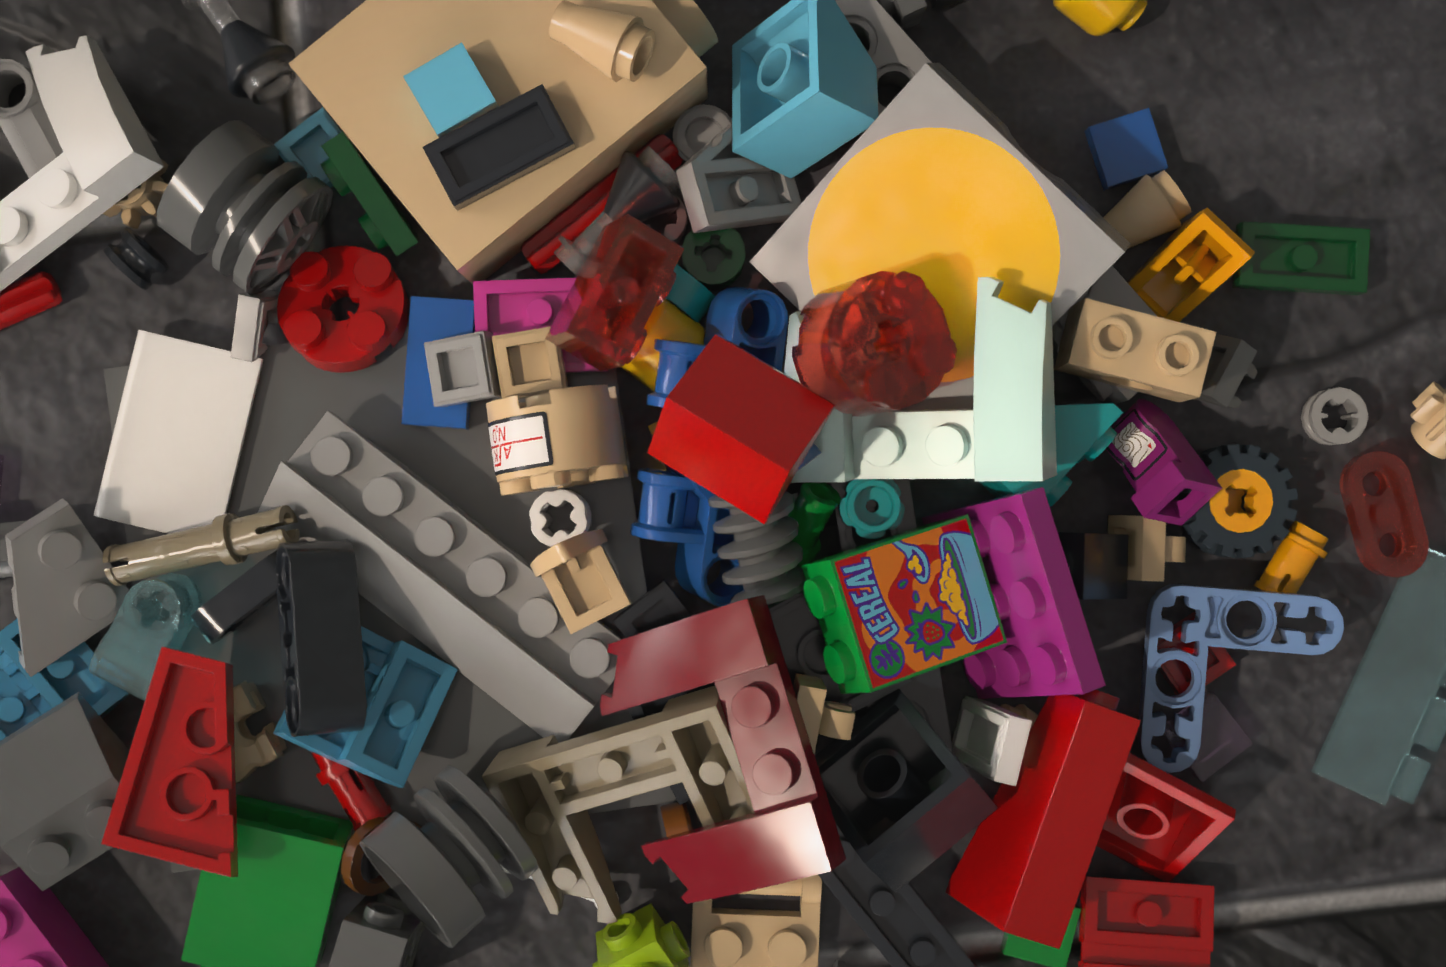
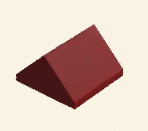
(738, 427)
(1160, 820)

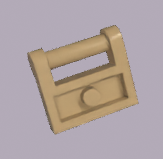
(759, 936)

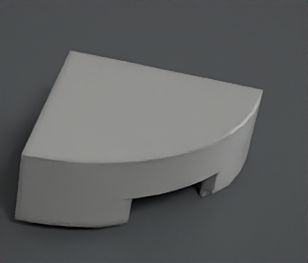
(251, 322)

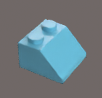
(800, 87)

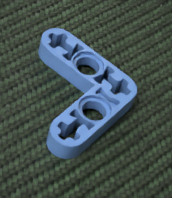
(1211, 630)

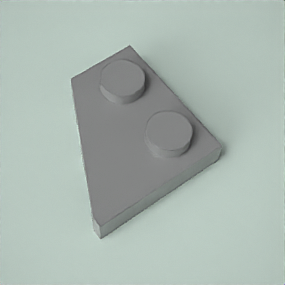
(732, 191)
(58, 586)

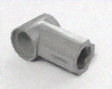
(26, 123)

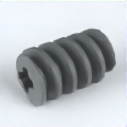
(763, 551)

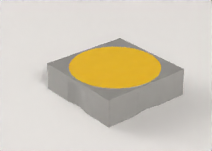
(951, 200)

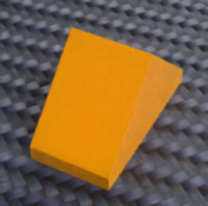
(1190, 266)

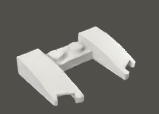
(100, 162)

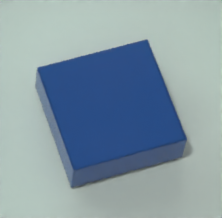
(1126, 149)

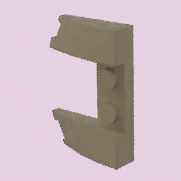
(554, 783)

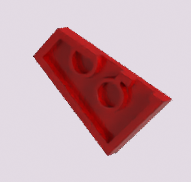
(181, 769)

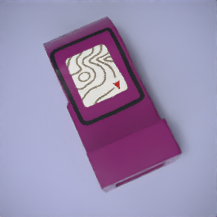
(1160, 464)

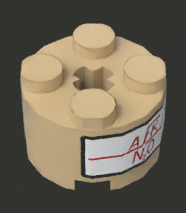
(557, 439)

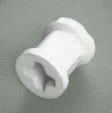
(541, 520)

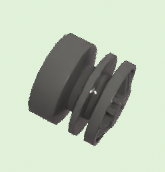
(243, 206)
(450, 854)

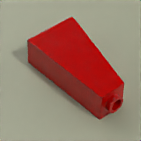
(1039, 842)

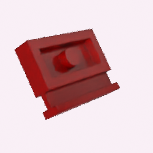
(1145, 923)

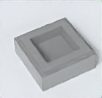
(462, 369)

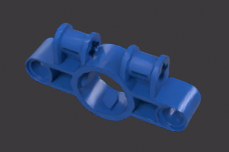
(671, 503)

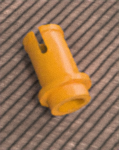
(1293, 560)

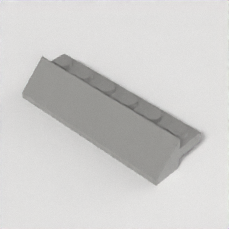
(445, 578)

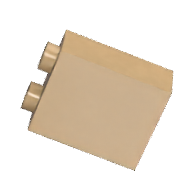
(361, 84)

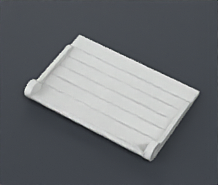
(177, 435)

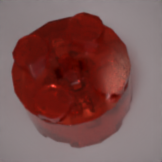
(874, 344)

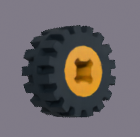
(1221, 523)

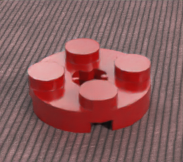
(321, 280)

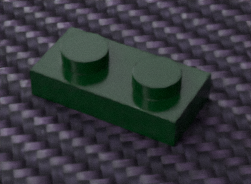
(383, 218)
(1304, 258)

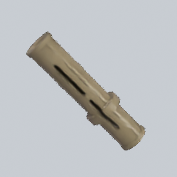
(225, 540)

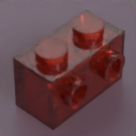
(616, 294)

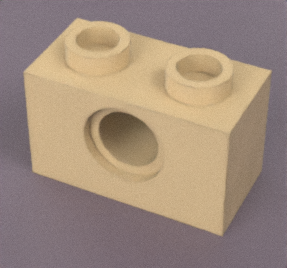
(1135, 350)

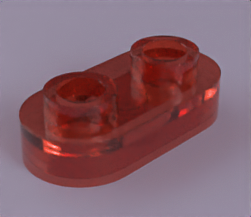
(1390, 510)

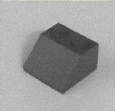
(58, 790)

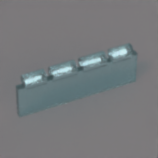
(1394, 694)

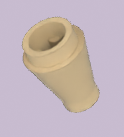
(606, 39)
(1149, 209)

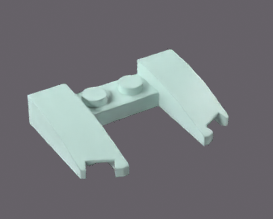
(1000, 439)

